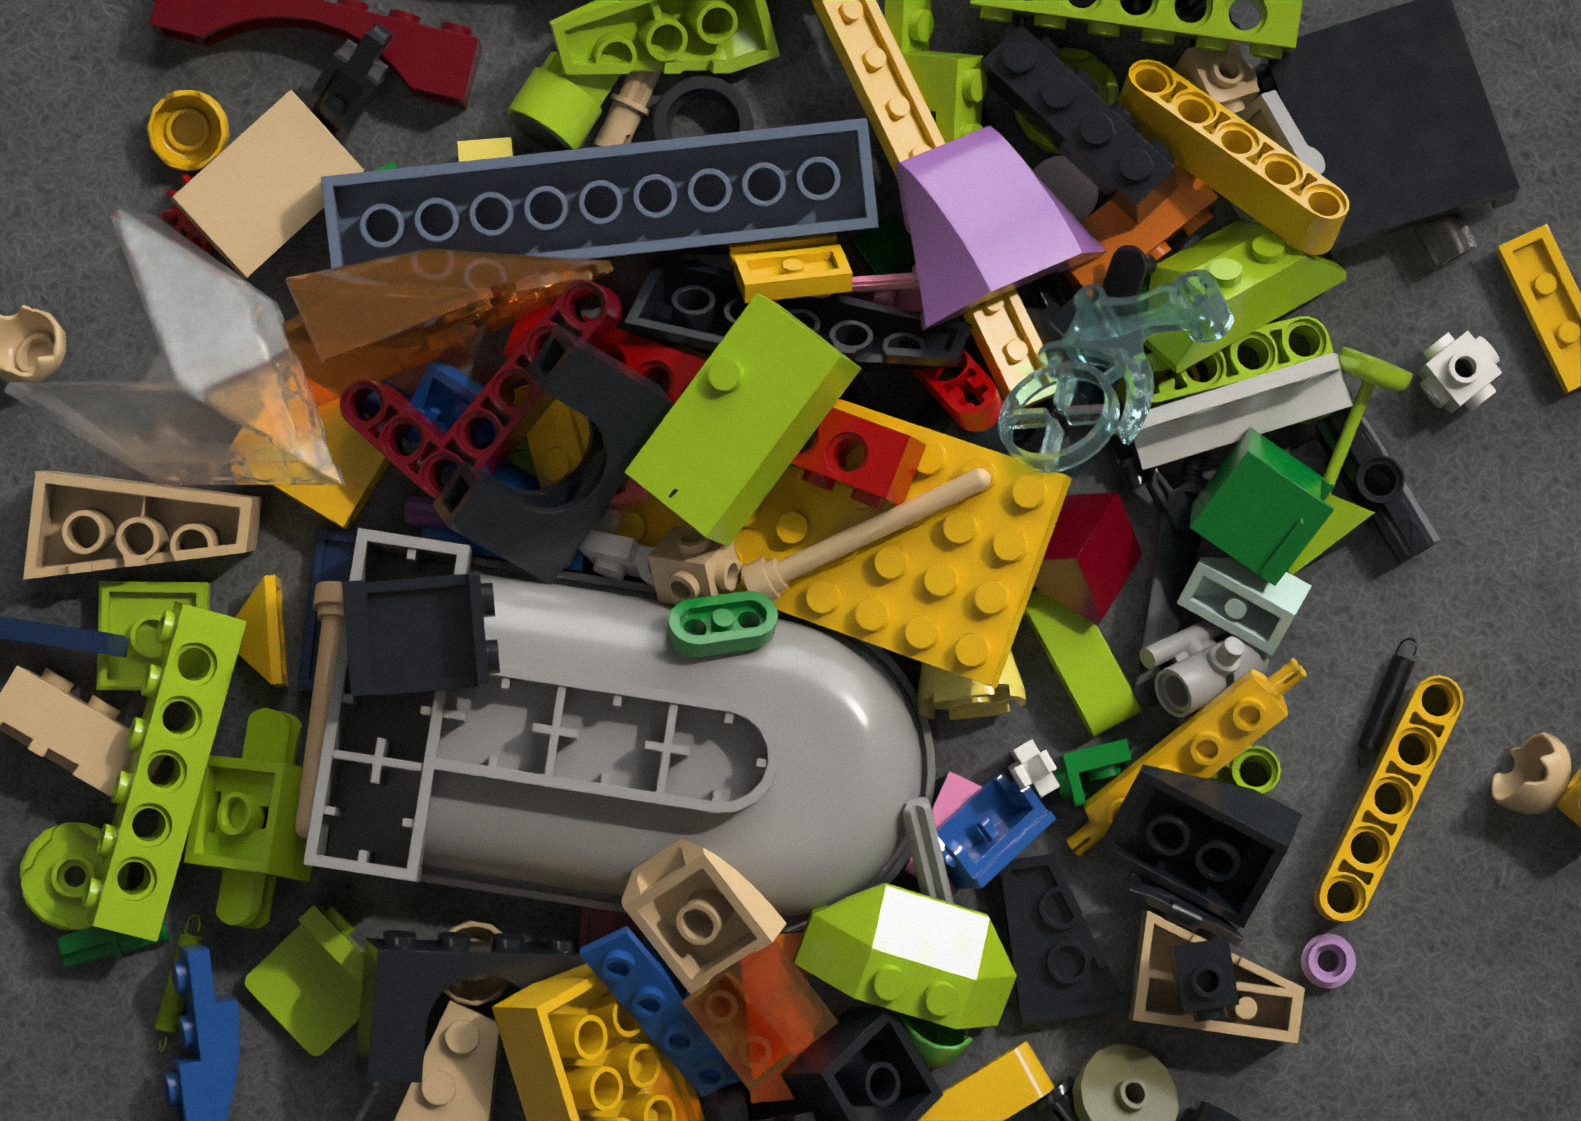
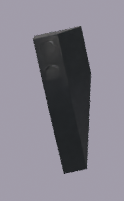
(700, 303)

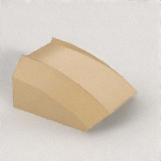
(698, 912)

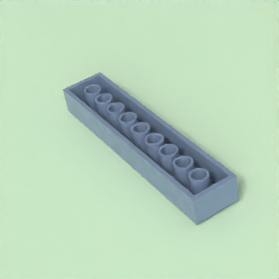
(612, 197)

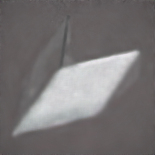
(221, 393)

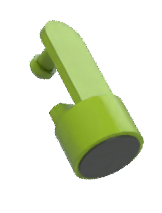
(559, 107)

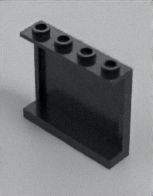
(1395, 118)

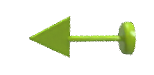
(1347, 514)

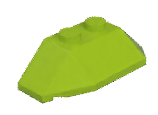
(1258, 278)
(910, 956)

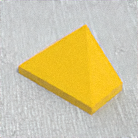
(264, 632)

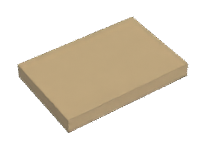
(264, 184)

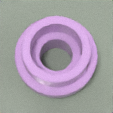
(1345, 961)

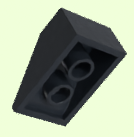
(1201, 839)

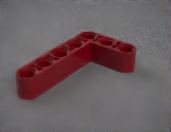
(492, 403)

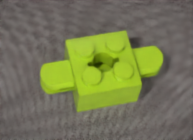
(231, 814)

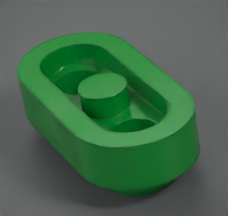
(719, 624)

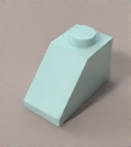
(1243, 601)

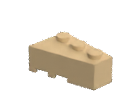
(67, 729)
(1267, 1002)
(457, 1070)

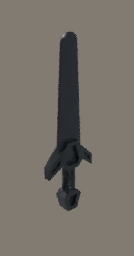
(1172, 564)

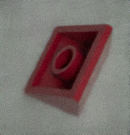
(1089, 554)

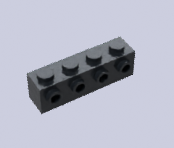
(1080, 123)

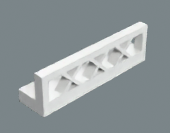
(1228, 412)

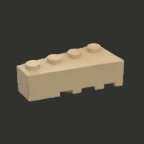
(121, 523)

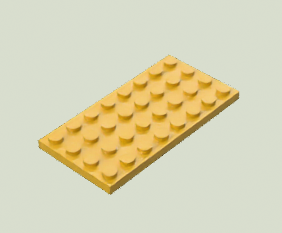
(930, 591)

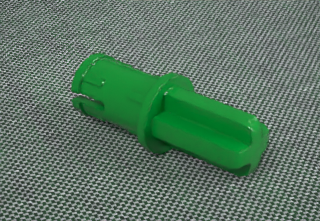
(100, 943)

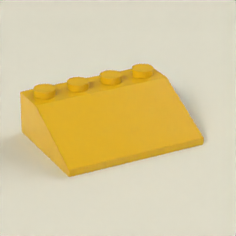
(587, 1057)

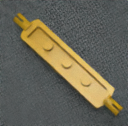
(1199, 744)

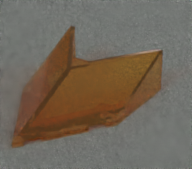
(413, 308)

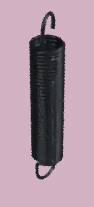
(1386, 702)

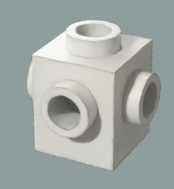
(1442, 382)

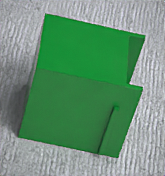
(1262, 506)

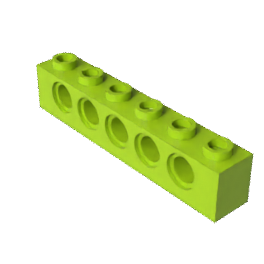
(1159, 25)
(143, 908)

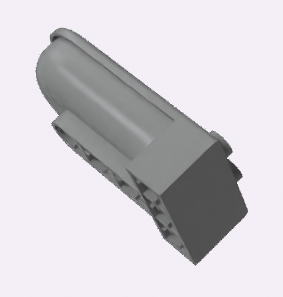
(618, 746)

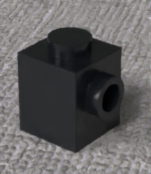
(1204, 978)

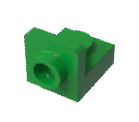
(1098, 761)

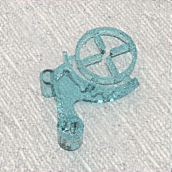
(1111, 336)

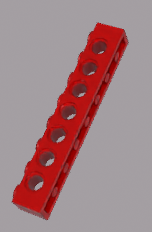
(888, 454)

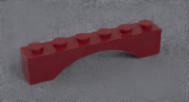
(428, 59)

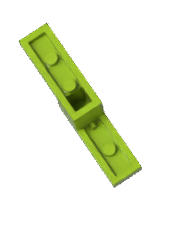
(947, 80)

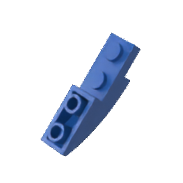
(204, 1081)

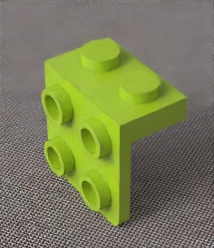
(313, 980)

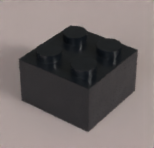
(863, 1071)

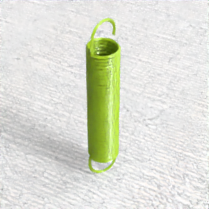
(173, 1003)

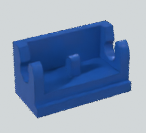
(990, 831)

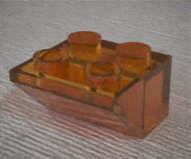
(760, 1013)

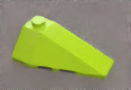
(664, 36)

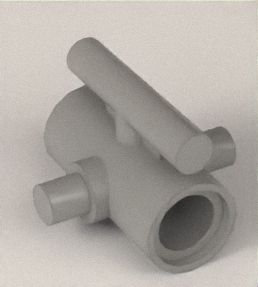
(1200, 666)

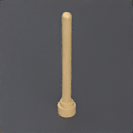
(773, 575)
(330, 609)

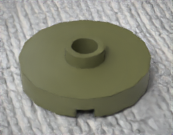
(1108, 1072)

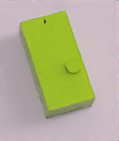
(742, 420)

